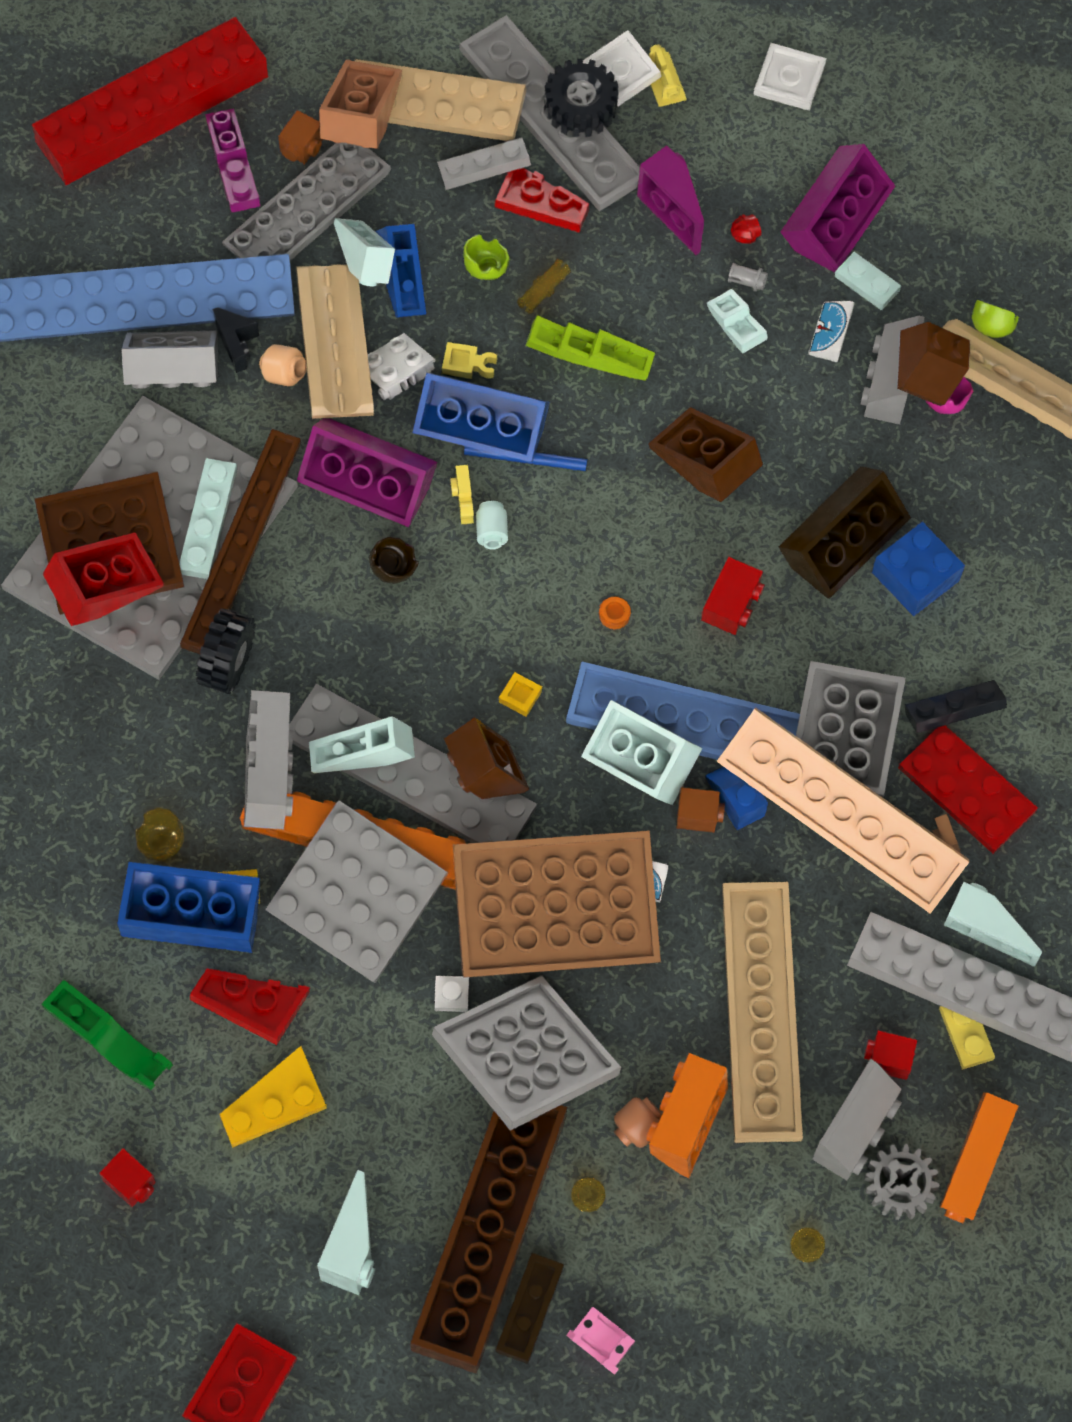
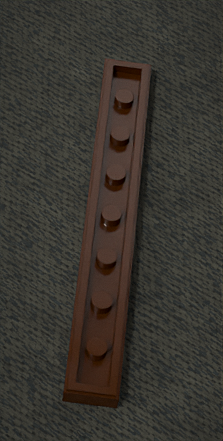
(242, 536)

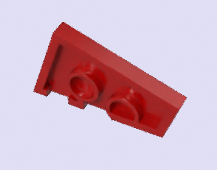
(250, 1003)

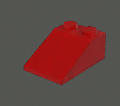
(101, 577)

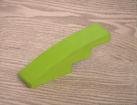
(588, 349)

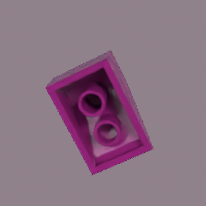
(670, 195)

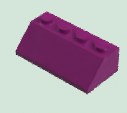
(838, 207)
(366, 471)

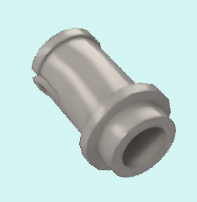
(748, 276)

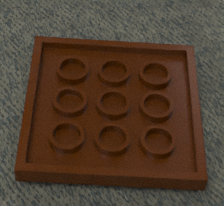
(110, 512)

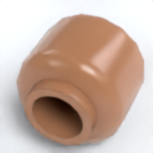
(635, 1121)

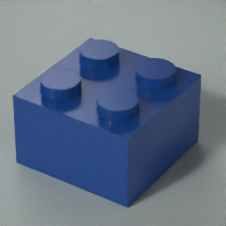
(918, 568)

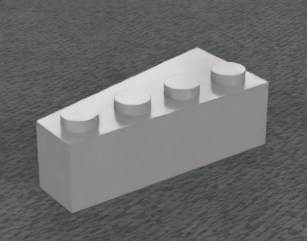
(268, 761)

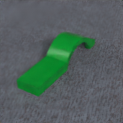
(105, 1035)

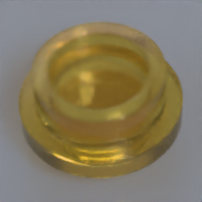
(588, 1194)
(807, 1245)

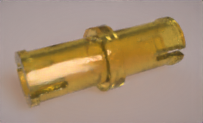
(544, 286)

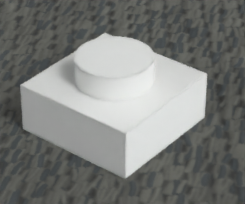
(451, 993)

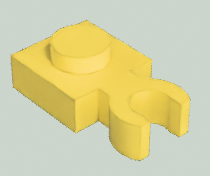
(463, 359)
(461, 487)

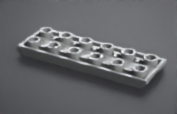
(309, 203)

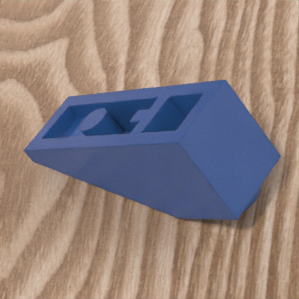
(405, 276)

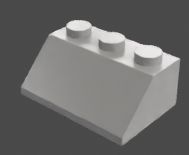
(170, 358)
(884, 398)
(859, 1122)

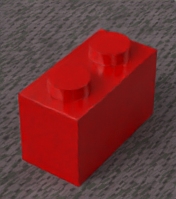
(732, 596)

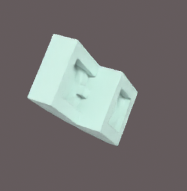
(736, 320)

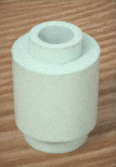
(491, 525)

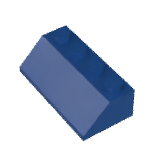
(480, 417)
(189, 907)

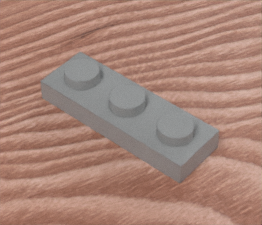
(484, 163)

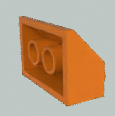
(688, 1113)

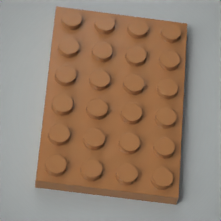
(556, 904)

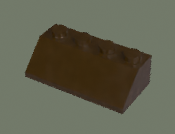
(845, 531)

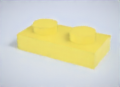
(967, 1038)

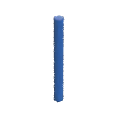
(539, 459)

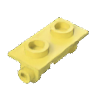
(668, 87)

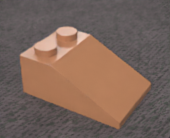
(359, 104)

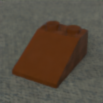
(708, 453)

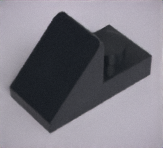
(234, 332)

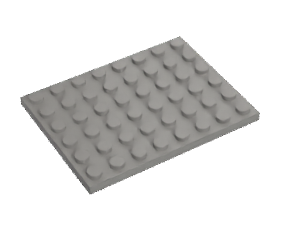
(148, 442)

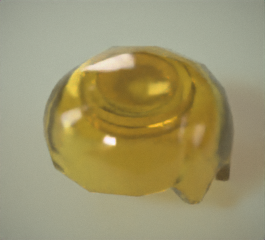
(160, 834)

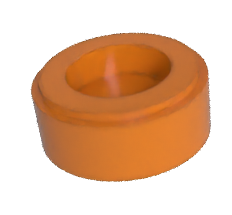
(614, 612)

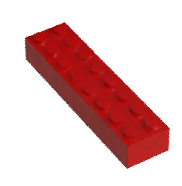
(150, 100)

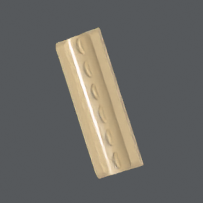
(334, 342)
(1017, 379)

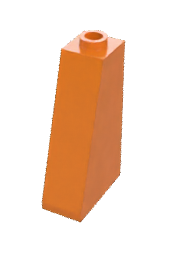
(978, 1157)

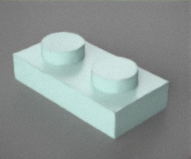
(867, 280)

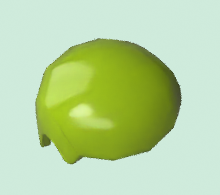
(485, 258)
(993, 320)

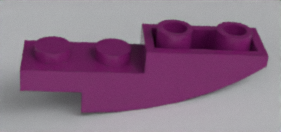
(232, 160)

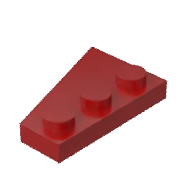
(535, 198)

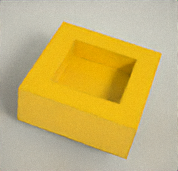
(520, 694)

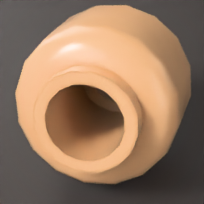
(282, 365)

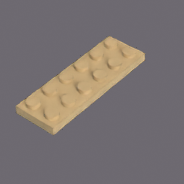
(457, 103)

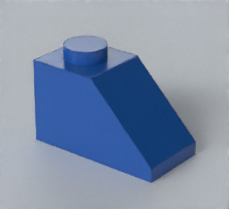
(741, 800)

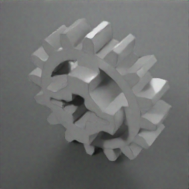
(909, 1193)

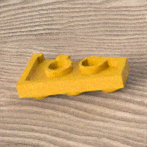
(274, 1101)

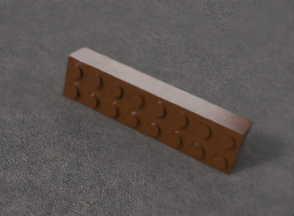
(486, 1240)

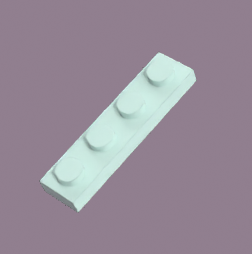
(207, 518)

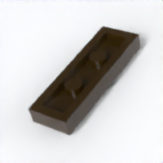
(529, 1308)

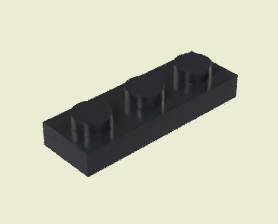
(955, 706)

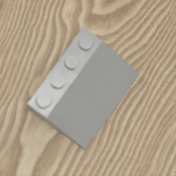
(852, 719)

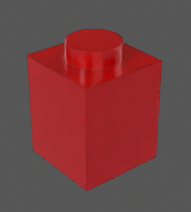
(892, 1053)
(128, 1178)

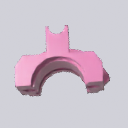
(601, 1339)

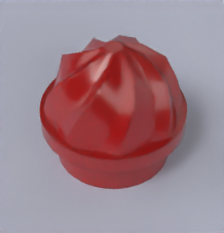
(746, 229)

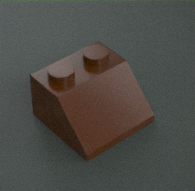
(932, 362)
(484, 761)

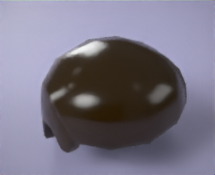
(392, 560)

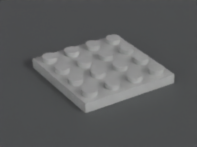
(356, 891)
(526, 1052)

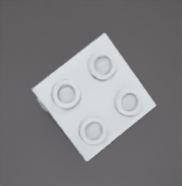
(397, 362)

